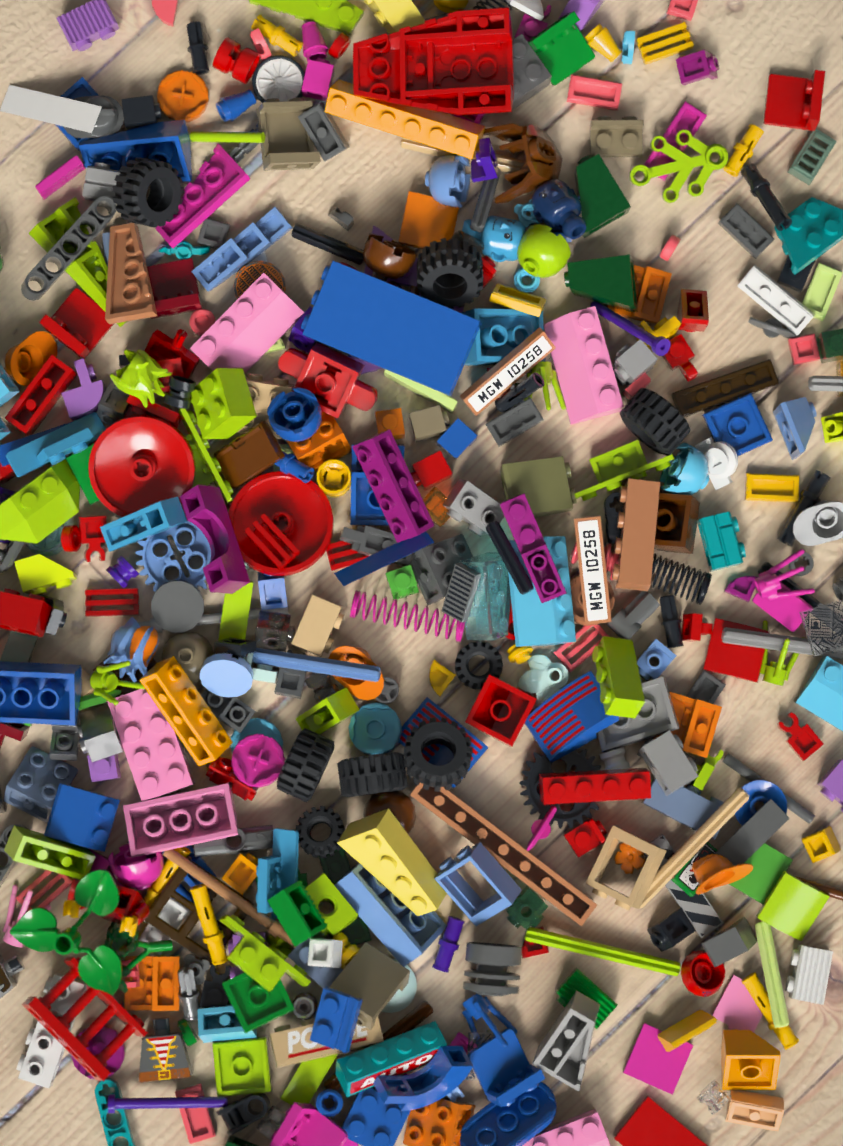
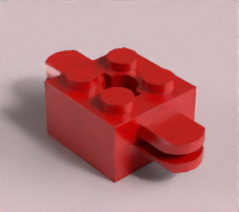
(330, 378)

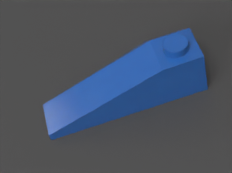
(158, 141)

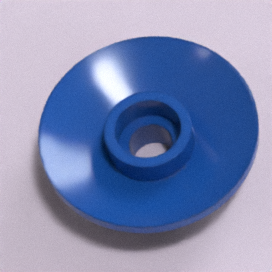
(760, 791)

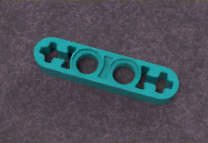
(113, 1131)

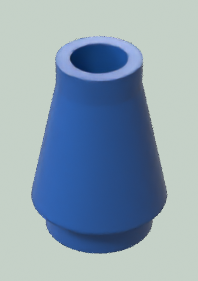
(234, 105)
(337, 1106)

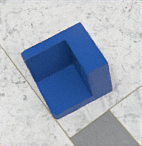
(457, 438)

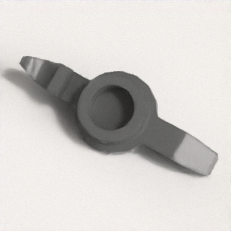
(772, 328)

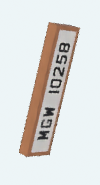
(507, 371)
(592, 570)

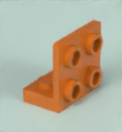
(324, 445)
(437, 1123)

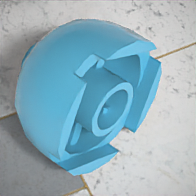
(687, 472)

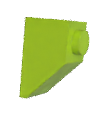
(329, 712)

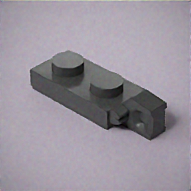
(370, 541)

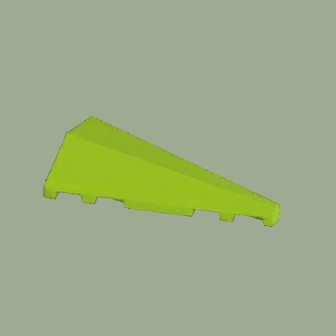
(90, 267)

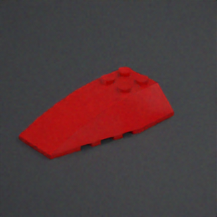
(442, 65)

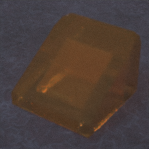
(433, 503)

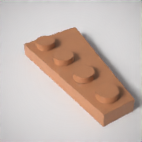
(128, 280)

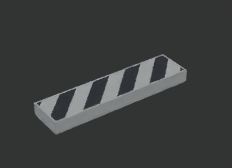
(697, 907)

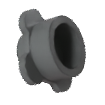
(201, 965)

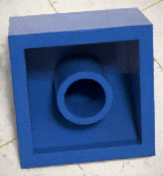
(82, 817)

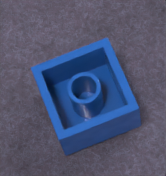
(372, 1121)

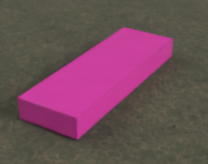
(688, 119)

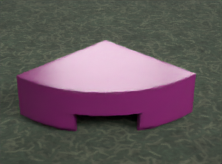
(742, 587)

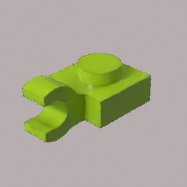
(705, 770)

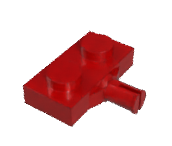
(163, 346)

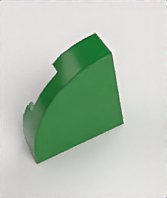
(189, 1034)

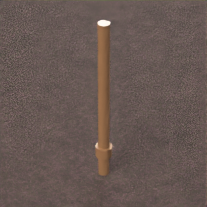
(274, 926)

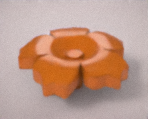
(629, 858)

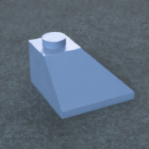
(796, 424)

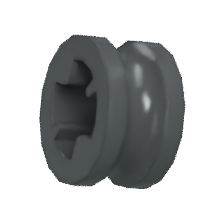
(807, 569)

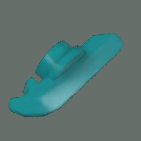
(184, 250)

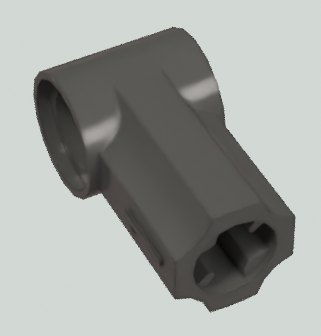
(629, 620)

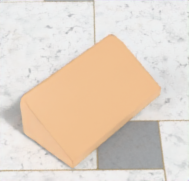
(755, 1109)

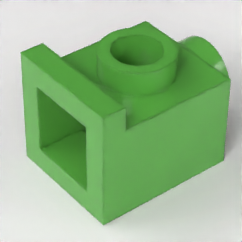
(402, 582)

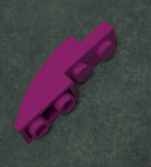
(532, 548)

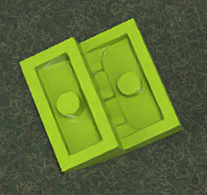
(792, 906)

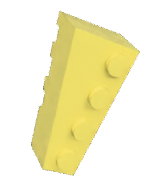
(395, 14)
(394, 860)

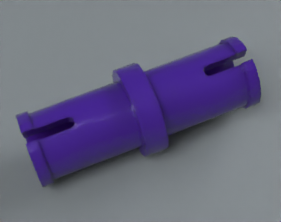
(448, 944)

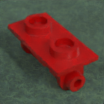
(221, 773)

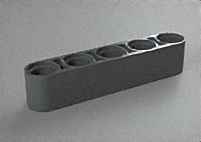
(74, 237)

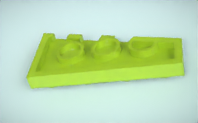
(331, 14)

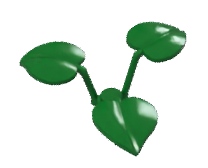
(39, 932)

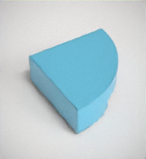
(628, 47)

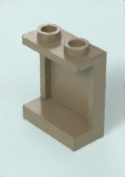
(286, 140)
(371, 978)

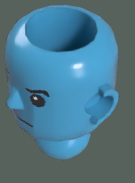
(500, 237)

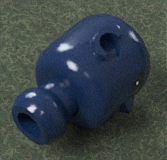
(559, 208)

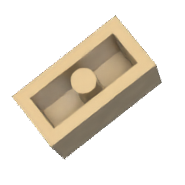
(317, 626)

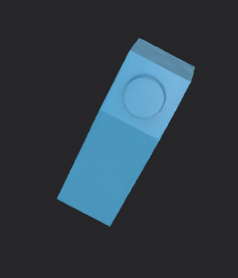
(143, 523)

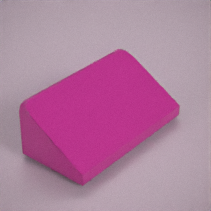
(784, 609)

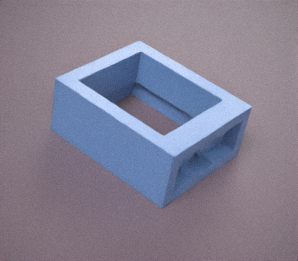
(462, 892)

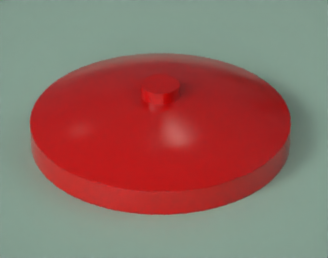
(140, 464)
(295, 508)

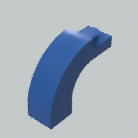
(428, 1084)

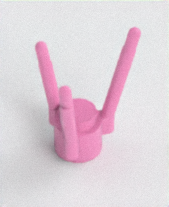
(8, 938)

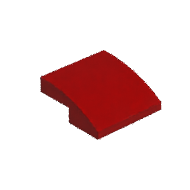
(733, 659)

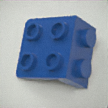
(504, 1070)

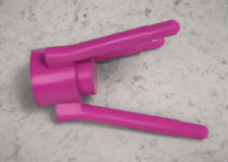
(769, 584)

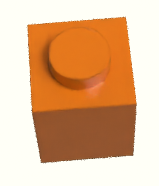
(392, 420)

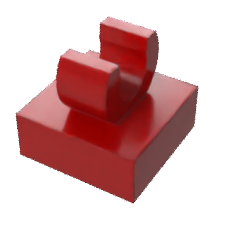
(693, 627)

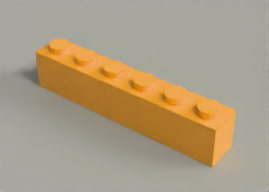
(410, 122)

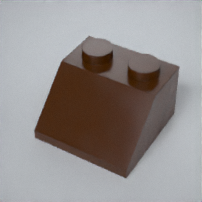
(676, 523)

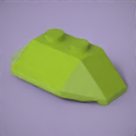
(40, 505)

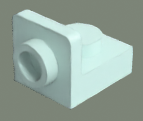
(262, 672)

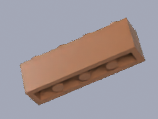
(637, 534)

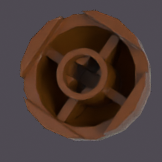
(387, 258)
(398, 804)

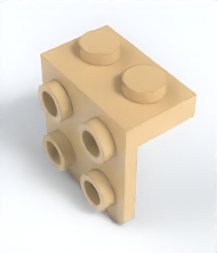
(262, 394)

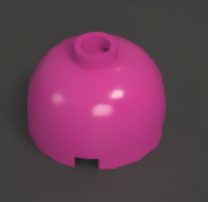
(136, 871)

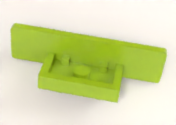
(618, 465)
(206, 467)
(258, 960)

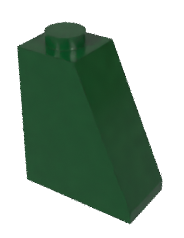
(599, 194)
(604, 281)

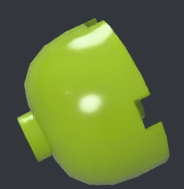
(542, 251)

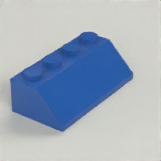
(40, 693)

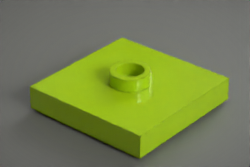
(242, 1067)

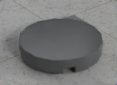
(177, 606)

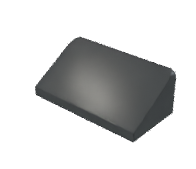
(323, 131)

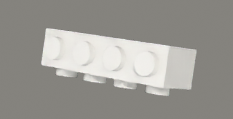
(44, 1051)

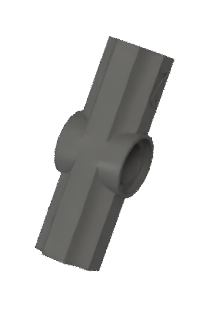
(251, 840)

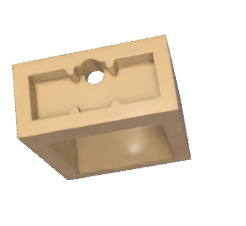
(646, 876)

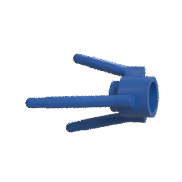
(477, 1008)

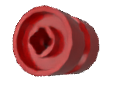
(236, 60)

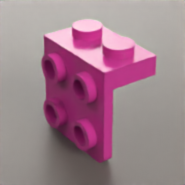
(308, 1127)

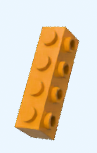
(186, 711)

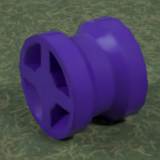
(122, 571)

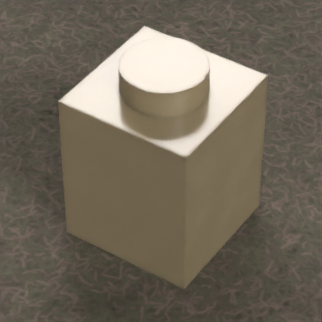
(429, 423)

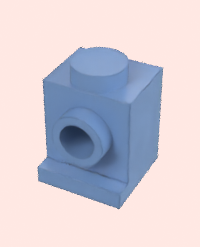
(657, 650)

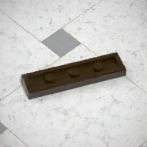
(725, 388)

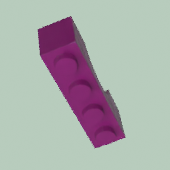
(207, 510)

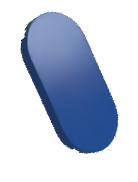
(512, 1123)

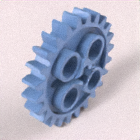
(156, 566)

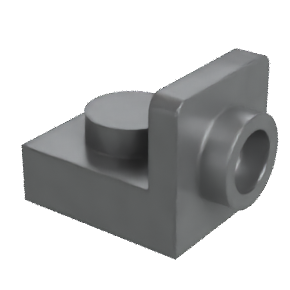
(112, 404)

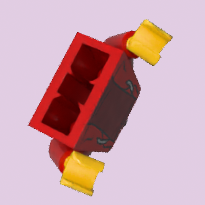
(129, 913)

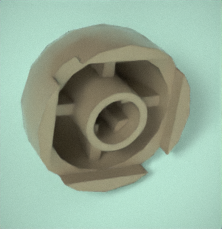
(190, 652)

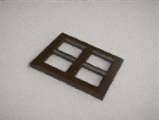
(181, 935)

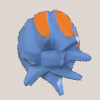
(135, 645)

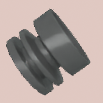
(492, 968)

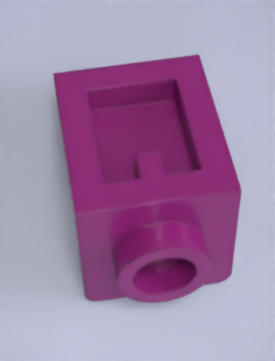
(697, 67)

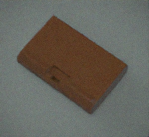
(249, 454)

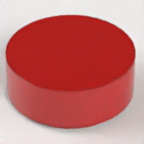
(339, 46)
(70, 538)

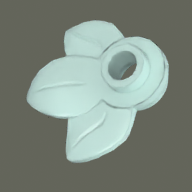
(539, 678)

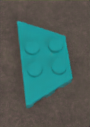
(813, 232)

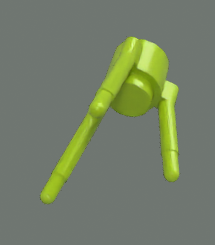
(548, 375)
(776, 671)
(105, 681)

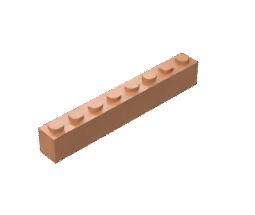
(506, 852)

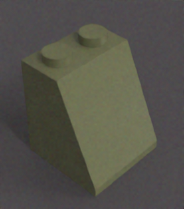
(542, 483)

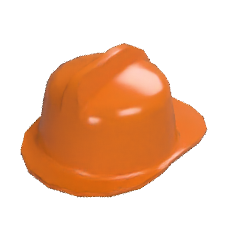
(29, 356)
(359, 688)
(717, 871)

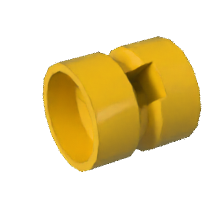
(334, 478)

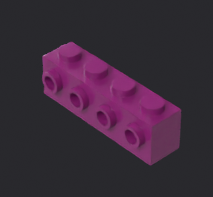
(393, 486)

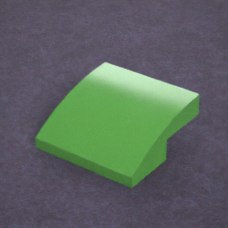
(767, 869)

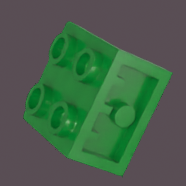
(562, 48)

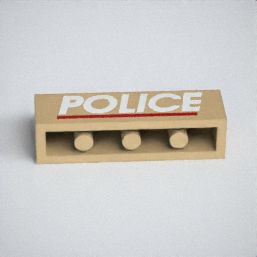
(294, 1044)

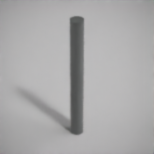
(750, 775)

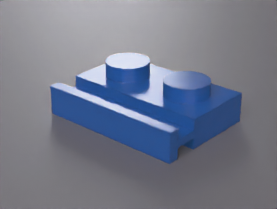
(336, 1019)

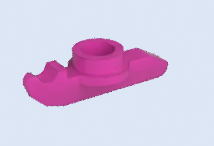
(541, 828)

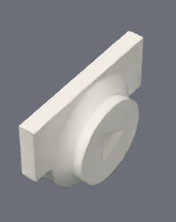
(721, 461)

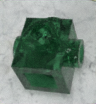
(533, 916)

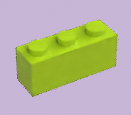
(618, 677)
(49, 853)

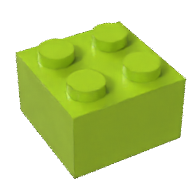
(222, 403)

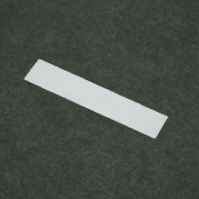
(50, 108)

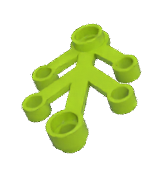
(683, 164)

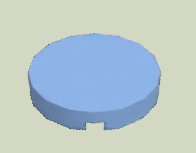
(226, 675)

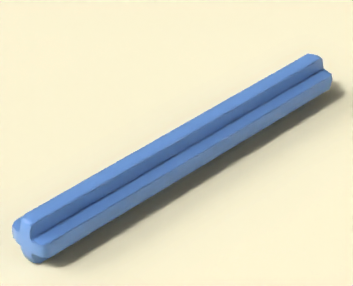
(317, 664)

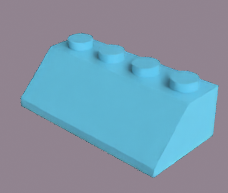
(549, 621)
(825, 692)

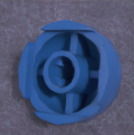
(295, 415)

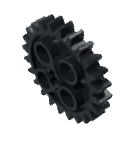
(543, 765)

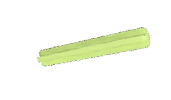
(772, 974)

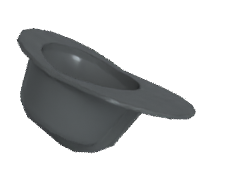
(108, 121)

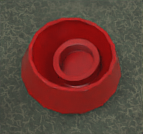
(701, 975)

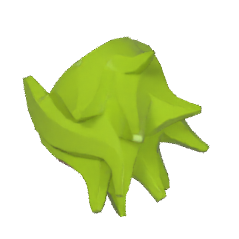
(140, 376)

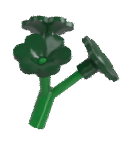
(124, 944)

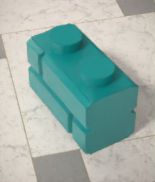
(720, 541)

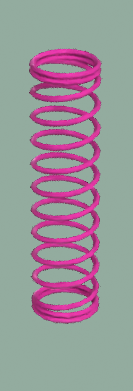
(355, 609)

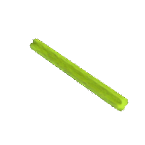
(602, 951)

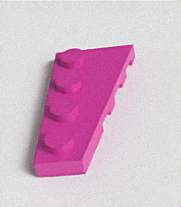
(211, 188)

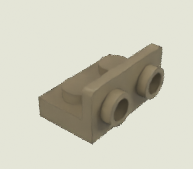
(616, 137)

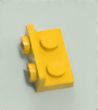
(664, 328)

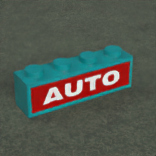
(389, 1058)

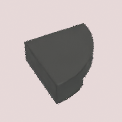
(343, 219)

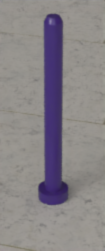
(659, 345)
(165, 1102)

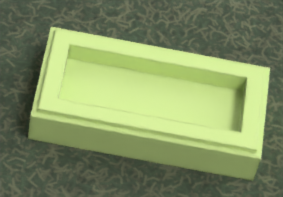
(821, 290)

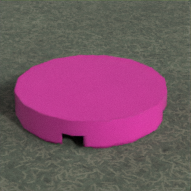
(257, 760)

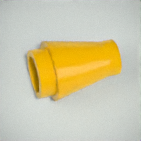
(603, 42)

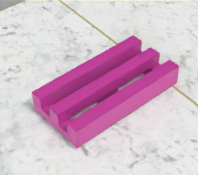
(60, 177)

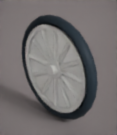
(278, 78)

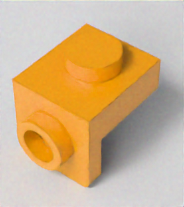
(241, 872)

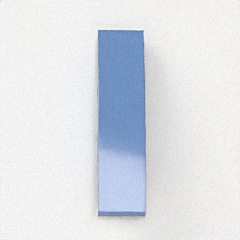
(242, 249)

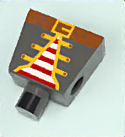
(164, 1054)

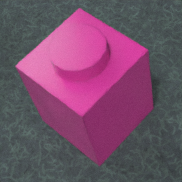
(318, 79)

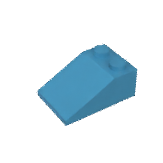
(500, 333)

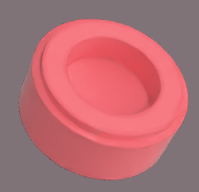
(669, 247)
(201, 321)

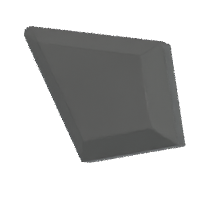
(9, 554)

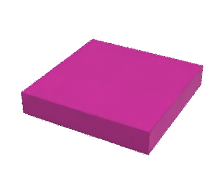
(653, 1064)

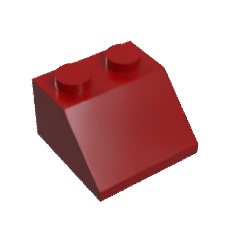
(500, 710)

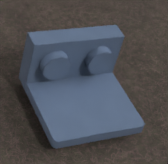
(37, 782)

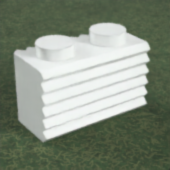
(809, 974)

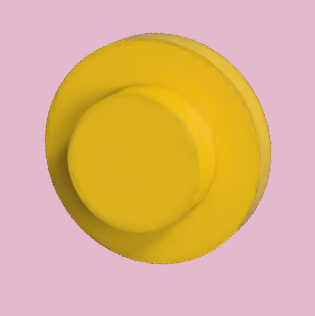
(519, 654)

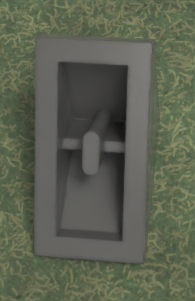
(730, 942)

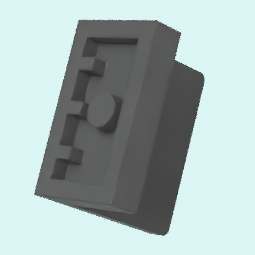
(435, 566)

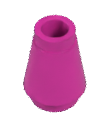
(313, 42)

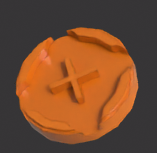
(183, 96)

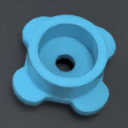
(521, 210)

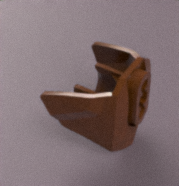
(541, 154)

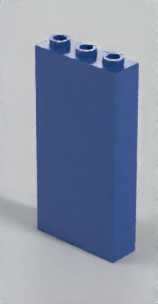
(390, 328)

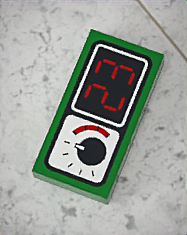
(685, 877)

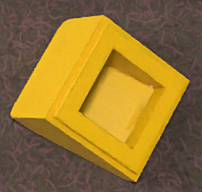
(821, 844)

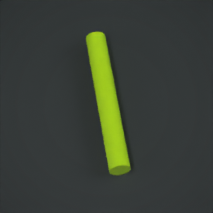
(236, 137)

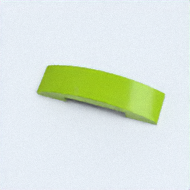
(307, 1080)

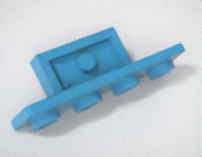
(56, 444)
(277, 870)

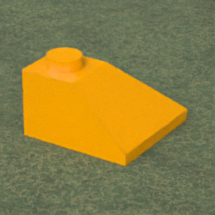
(748, 1061)

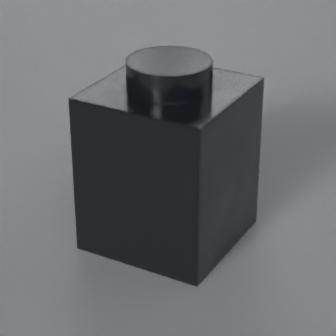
(140, 111)

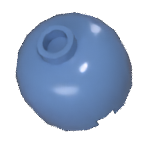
(448, 180)

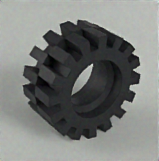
(471, 650)
(309, 821)

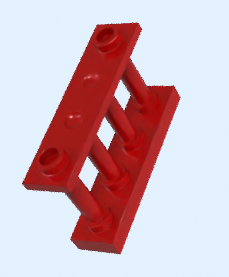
(78, 1045)

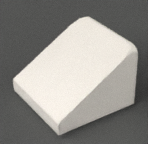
(325, 953)

